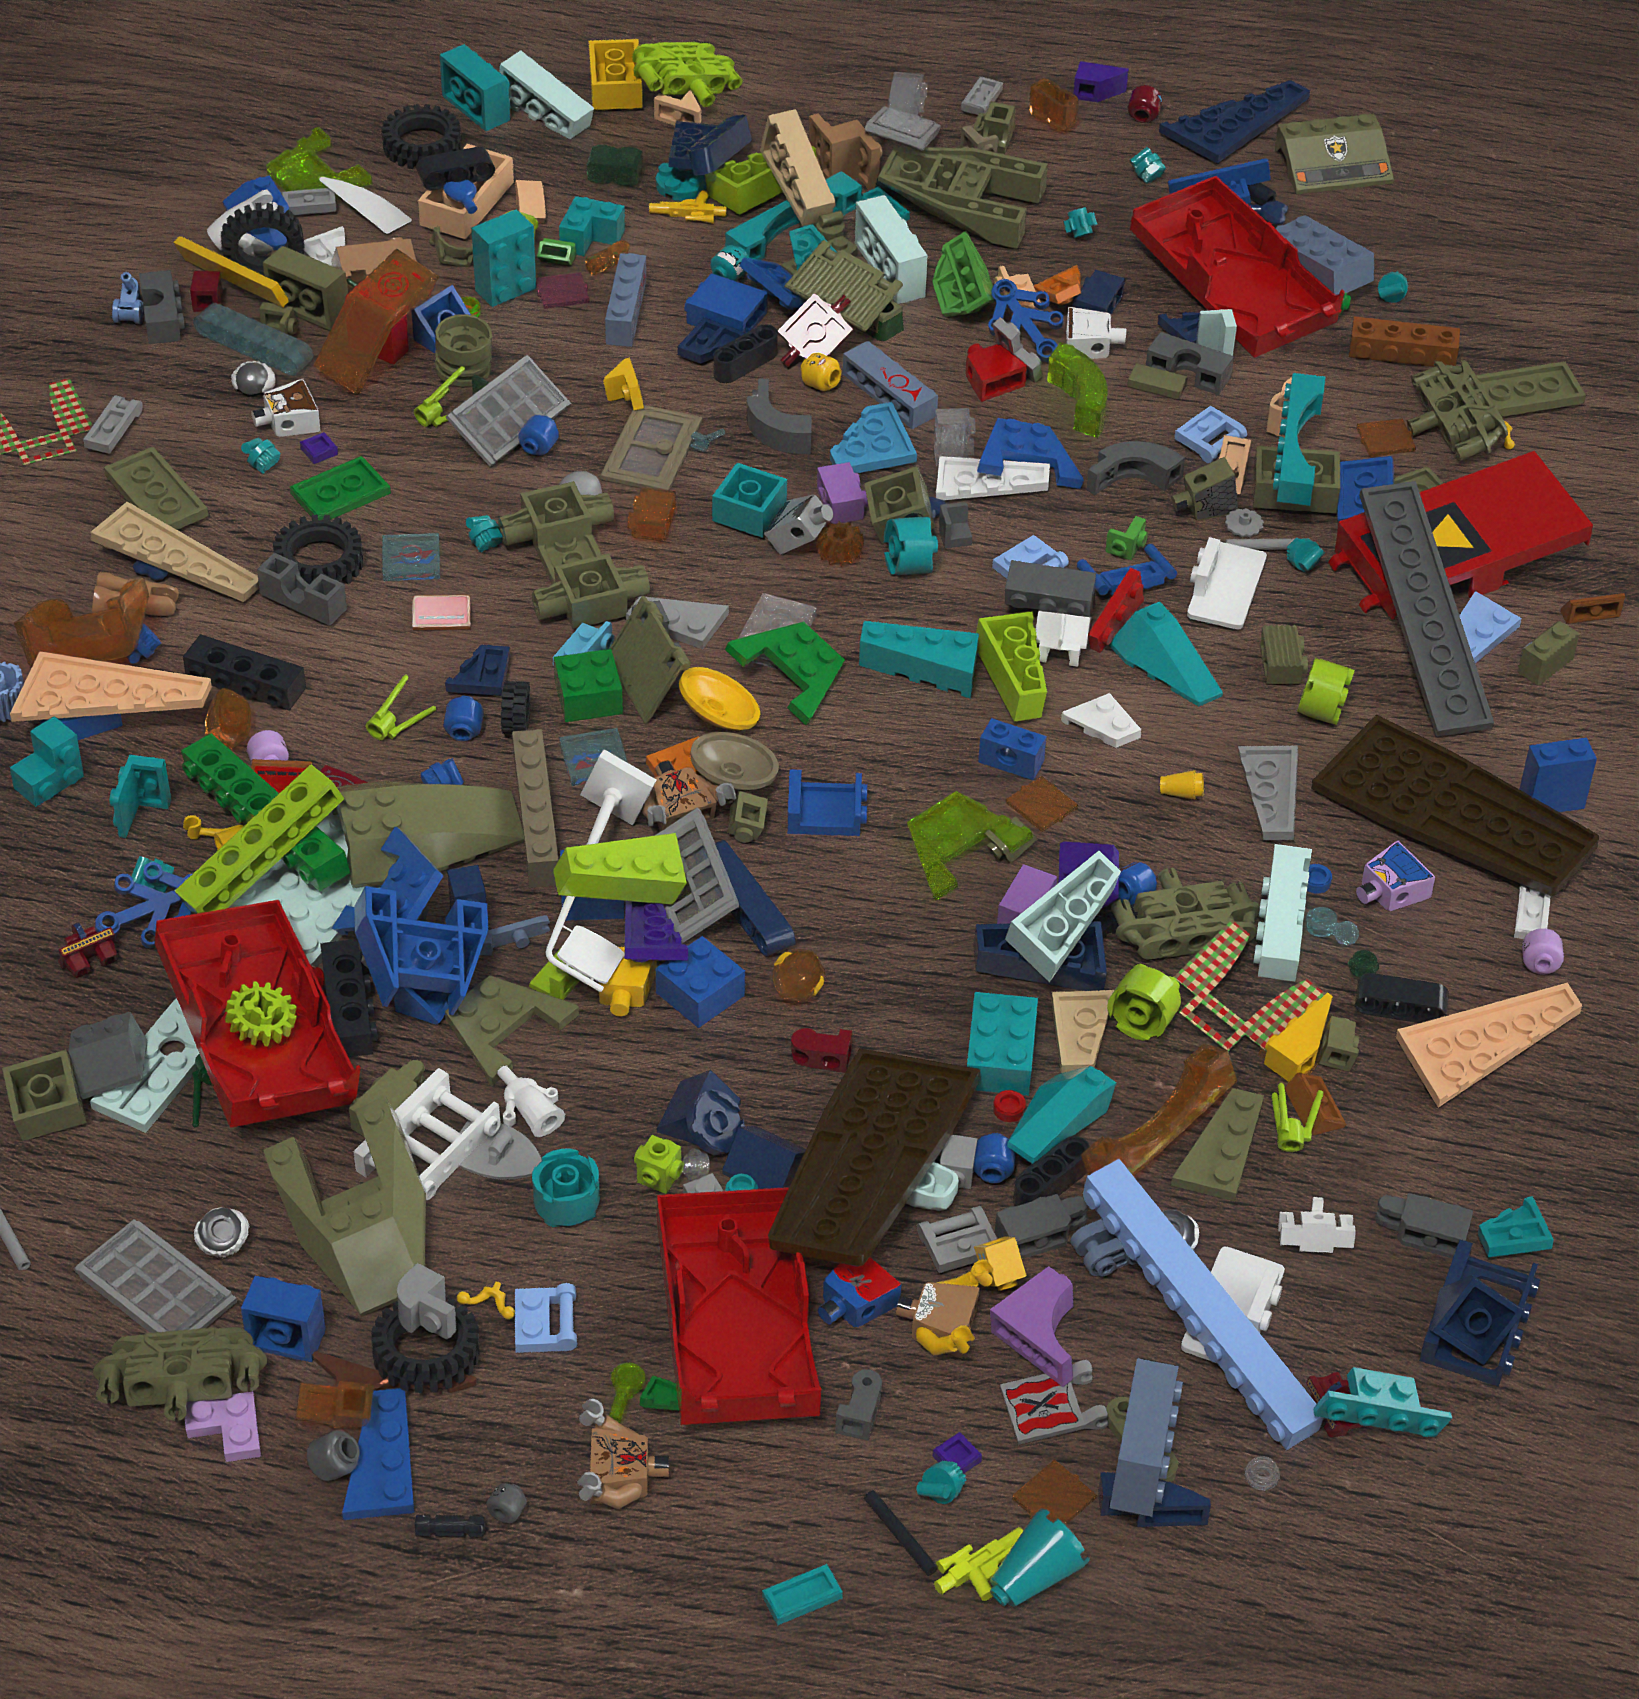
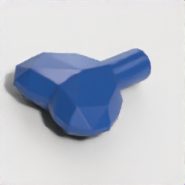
(463, 193)

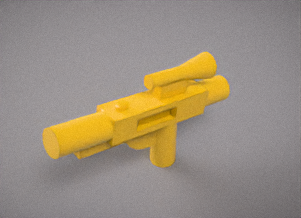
(692, 209)

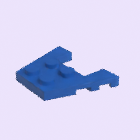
(1031, 444)
(411, 876)

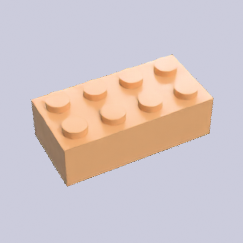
(451, 216)

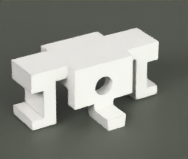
(1317, 1230)

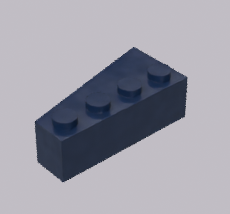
(1081, 970)

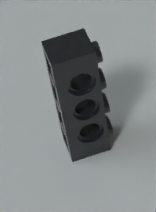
(245, 672)
(347, 996)

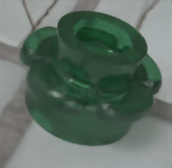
(1363, 962)

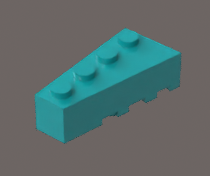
(921, 654)

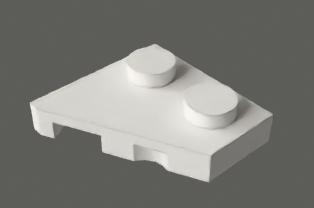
(324, 245)
(1104, 720)

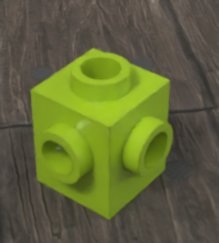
(658, 1163)

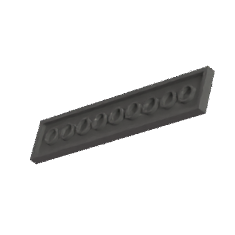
(1426, 609)

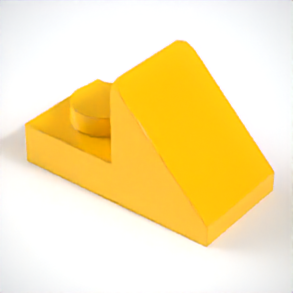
(623, 384)

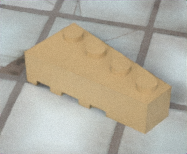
(796, 167)

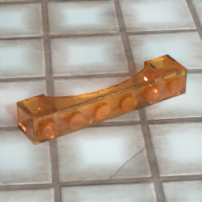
(1204, 1079)

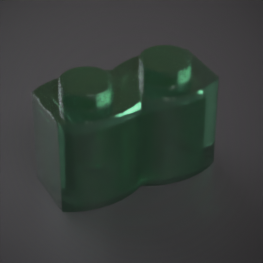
(614, 165)

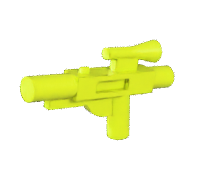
(976, 1567)

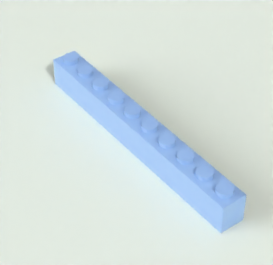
(1202, 1304)

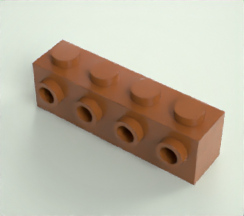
(1403, 342)

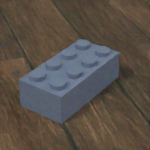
(1329, 256)
(1146, 1438)

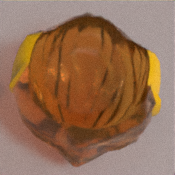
(798, 974)

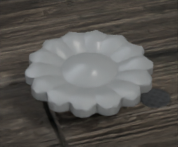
(1244, 523)

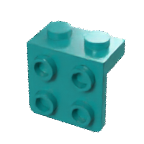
(141, 783)

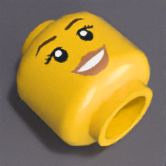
(821, 372)

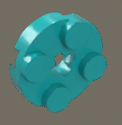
(669, 182)

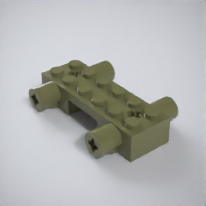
(582, 579)

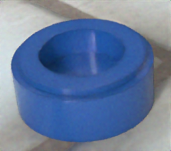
(1319, 879)

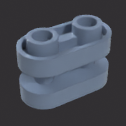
(1101, 1249)

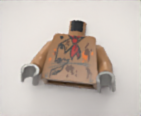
(682, 792)
(618, 1461)

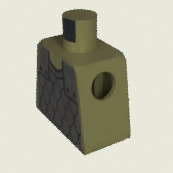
(1208, 491)

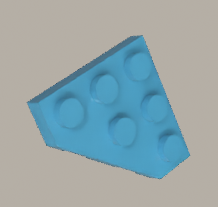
(875, 441)

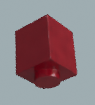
(205, 289)

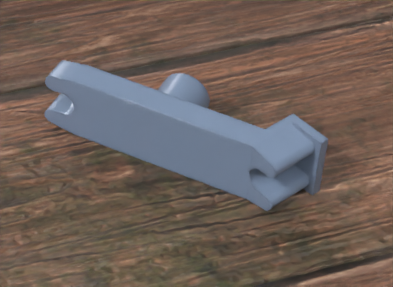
(516, 932)

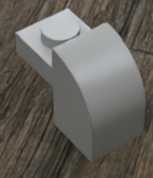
(423, 1302)

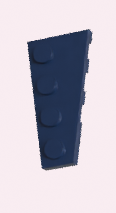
(684, 137)

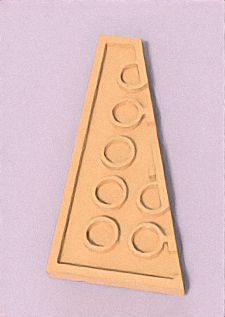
(88, 687)
(1471, 1044)

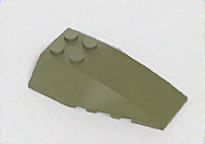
(440, 819)

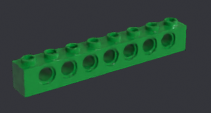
(246, 794)

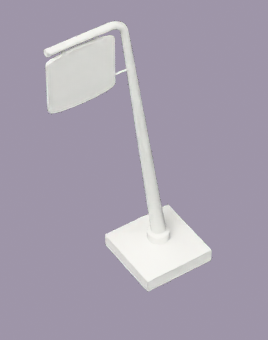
(619, 791)

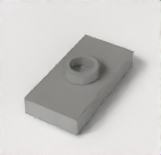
(981, 95)

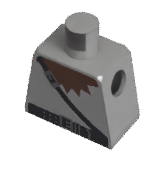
(798, 523)

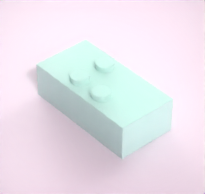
(891, 247)

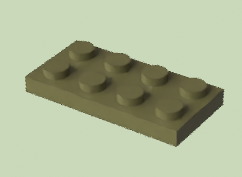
(1533, 388)
(156, 488)

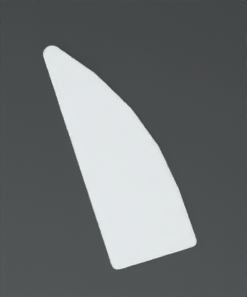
(370, 205)

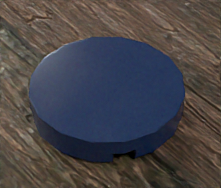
(713, 1121)

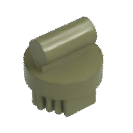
(831, 225)

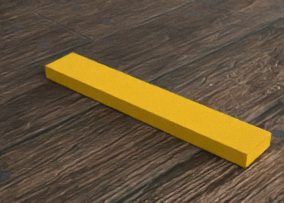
(232, 271)

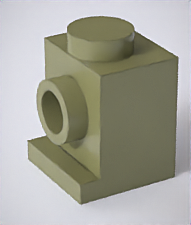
(744, 821)
(1339, 1044)

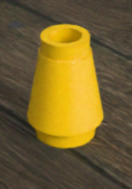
(1183, 784)

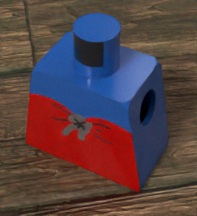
(858, 1293)

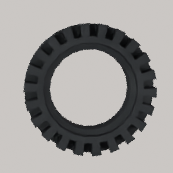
(419, 119)
(258, 218)
(323, 531)
(424, 1372)

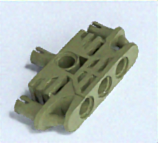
(1458, 409)
(1183, 917)
(179, 1367)

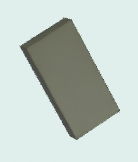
(1157, 381)

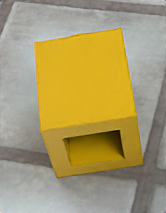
(1005, 1259)

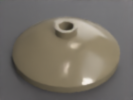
(734, 760)

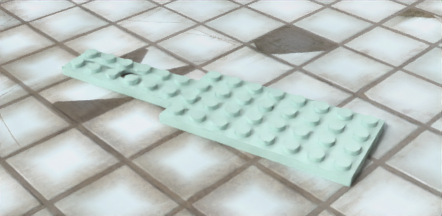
(312, 920)

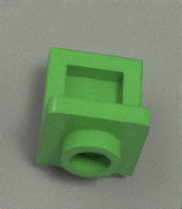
(1128, 543)

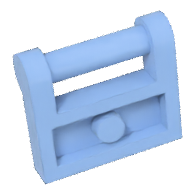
(1204, 428)
(1031, 551)
(533, 1319)

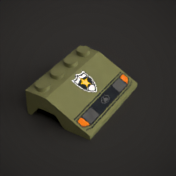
(1334, 153)

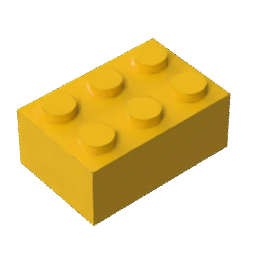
(613, 75)

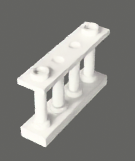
(416, 1112)

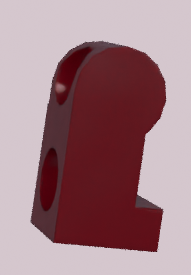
(822, 1050)

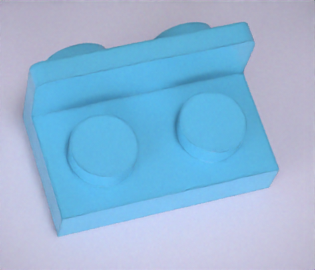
(587, 639)

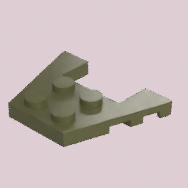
(495, 1011)

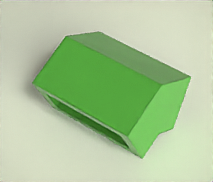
(556, 256)

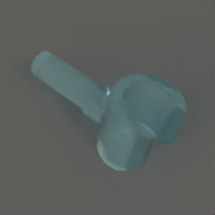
(702, 441)

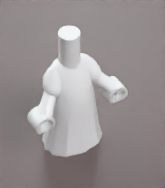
(533, 1103)

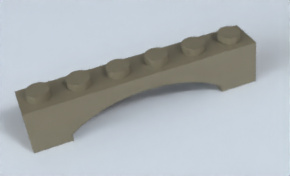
(535, 807)

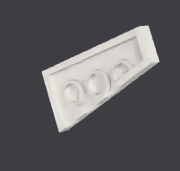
(960, 479)

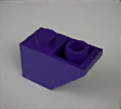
(1099, 81)

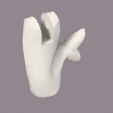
(248, 242)

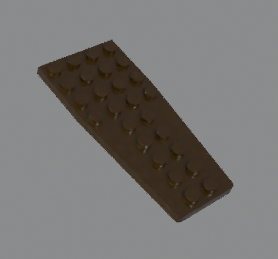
(1455, 806)
(870, 1154)

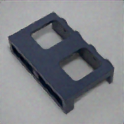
(1439, 1352)

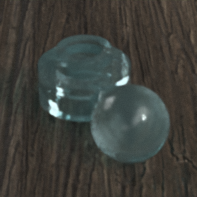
(1323, 923)

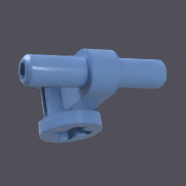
(128, 306)

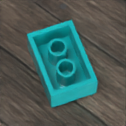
(475, 87)
(504, 257)
(1002, 1041)

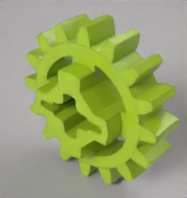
(260, 1013)

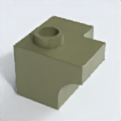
(997, 121)

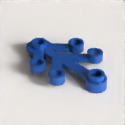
(1024, 316)
(155, 902)

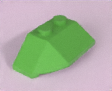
(961, 278)

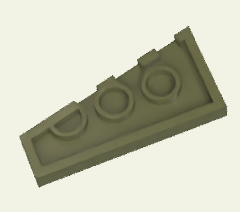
(1222, 1149)

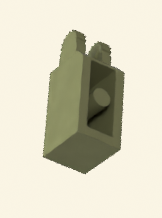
(394, 1085)

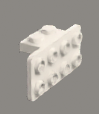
(1225, 583)
(1252, 1286)

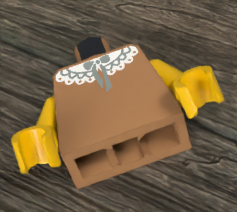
(946, 1311)

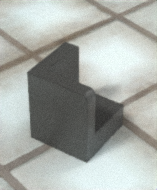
(954, 525)

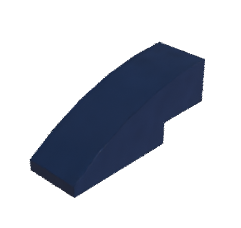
(1178, 1506)

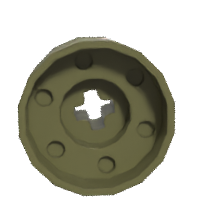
(465, 343)

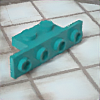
(1382, 1402)

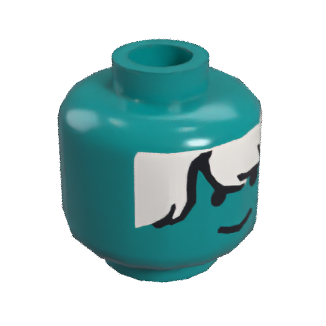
(727, 262)

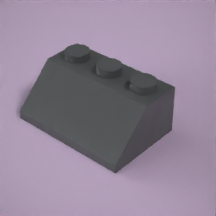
(1050, 588)

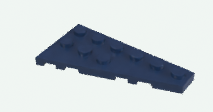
(1232, 124)

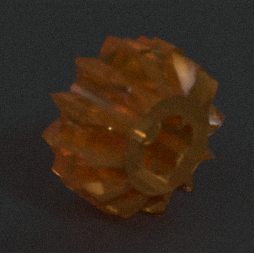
(840, 543)

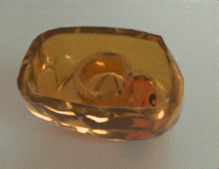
(228, 718)

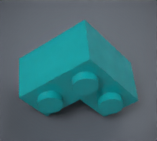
(592, 221)
(51, 766)

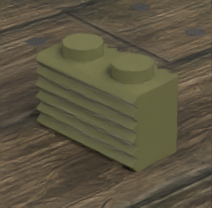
(1548, 653)
(1282, 654)

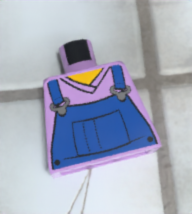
(1395, 879)

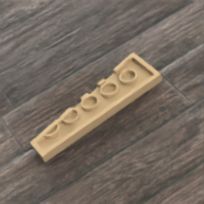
(160, 545)

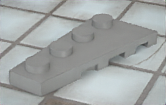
(1272, 787)

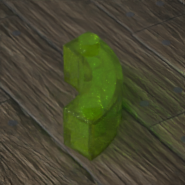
(1083, 380)

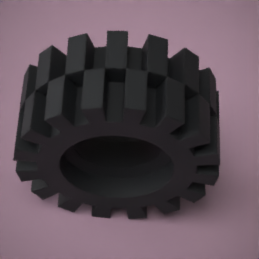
(515, 706)

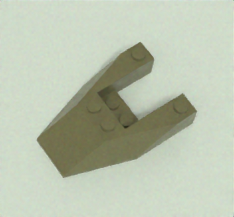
(952, 183)
(368, 1232)

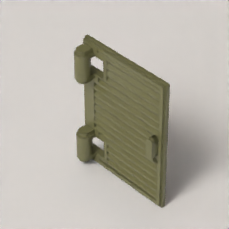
(840, 273)
(642, 658)

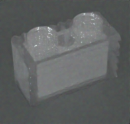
(908, 92)
(953, 433)

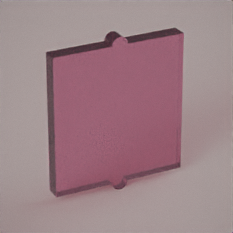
(562, 290)

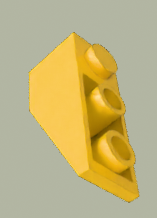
(1298, 1044)

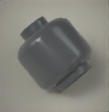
(333, 1455)

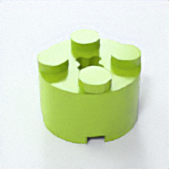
(1325, 691)
(1144, 1002)

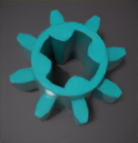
(1080, 222)

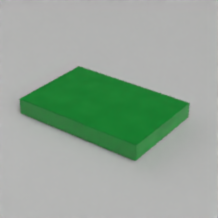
(340, 489)

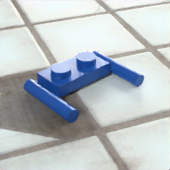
(1151, 572)

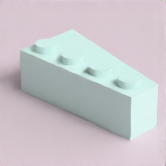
(545, 96)
(1282, 913)
(1061, 916)

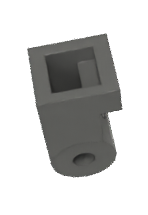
(860, 1415)

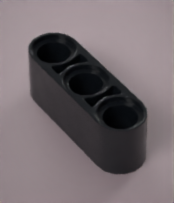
(455, 166)
(745, 353)
(1401, 998)
(1052, 1172)

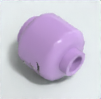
(267, 746)
(1542, 951)

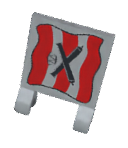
(1046, 1409)

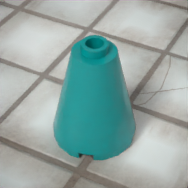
(1037, 1561)

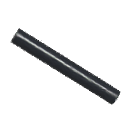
(901, 1533)

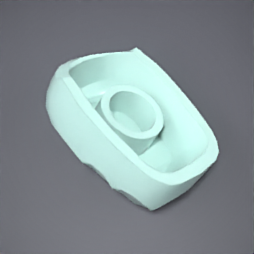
(935, 1189)

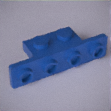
(1235, 177)

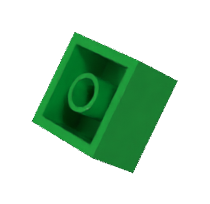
(588, 685)

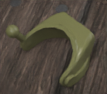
(451, 254)

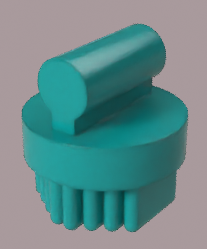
(1147, 165)
(1393, 287)
(261, 454)
(484, 532)
(1304, 554)
(137, 874)
(942, 1482)

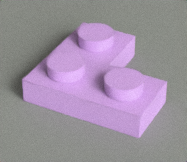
(230, 1416)

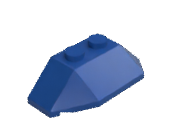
(268, 235)

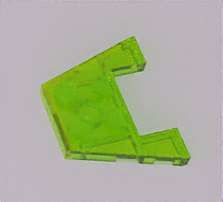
(303, 168)
(951, 829)

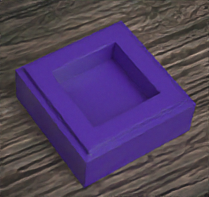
(319, 448)
(958, 1450)

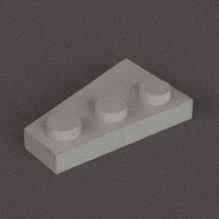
(691, 621)

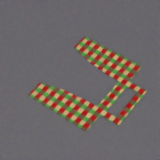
(68, 415)
(1209, 968)

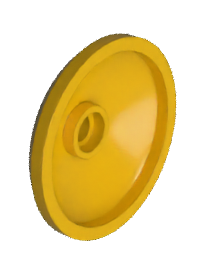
(718, 699)

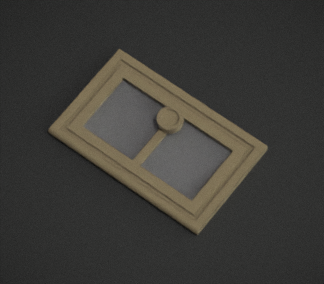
(651, 448)

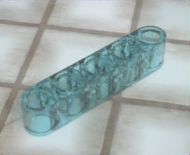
(253, 339)

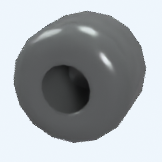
(506, 1502)

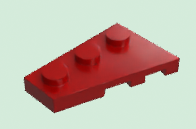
(1117, 611)

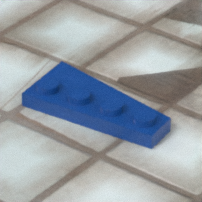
(383, 1475)

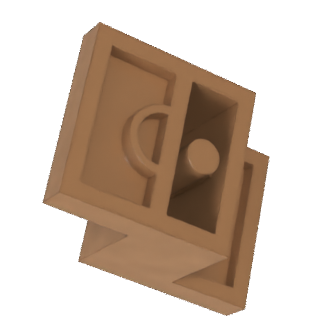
(845, 150)

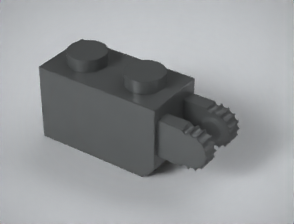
(1425, 1222)
(1041, 1223)

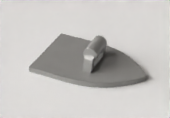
(503, 1155)

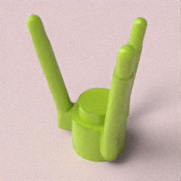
(430, 409)
(383, 721)
(1289, 1130)

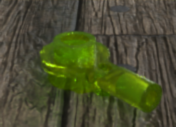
(627, 1381)

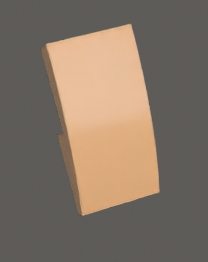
(531, 199)

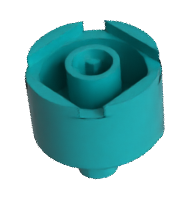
(909, 545)
(566, 1188)

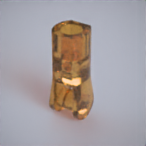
(606, 258)

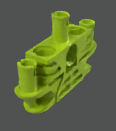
(685, 67)

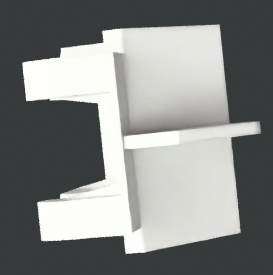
(1062, 633)

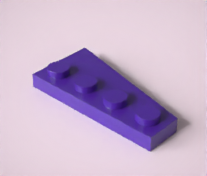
(651, 934)

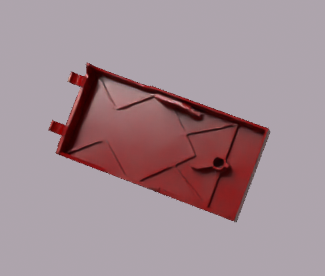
(735, 1309)

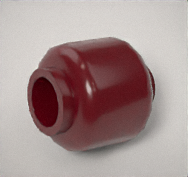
(1144, 103)

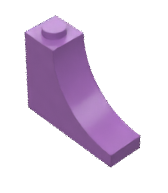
(1029, 1321)

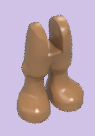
(161, 596)

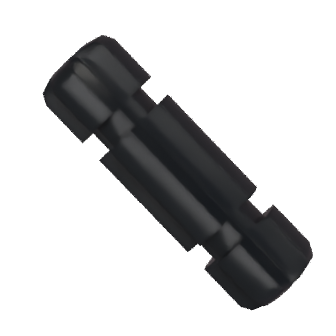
(449, 1525)

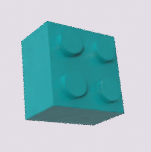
(749, 499)

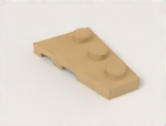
(1079, 1026)

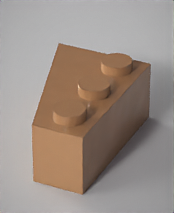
(362, 259)

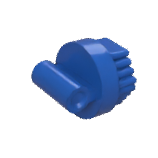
(147, 644)
(442, 773)

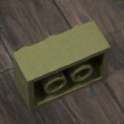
(311, 286)
(1325, 486)

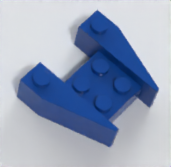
(419, 951)

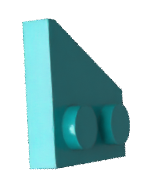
(1516, 1231)

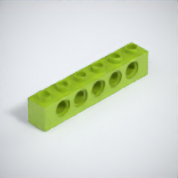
(260, 843)

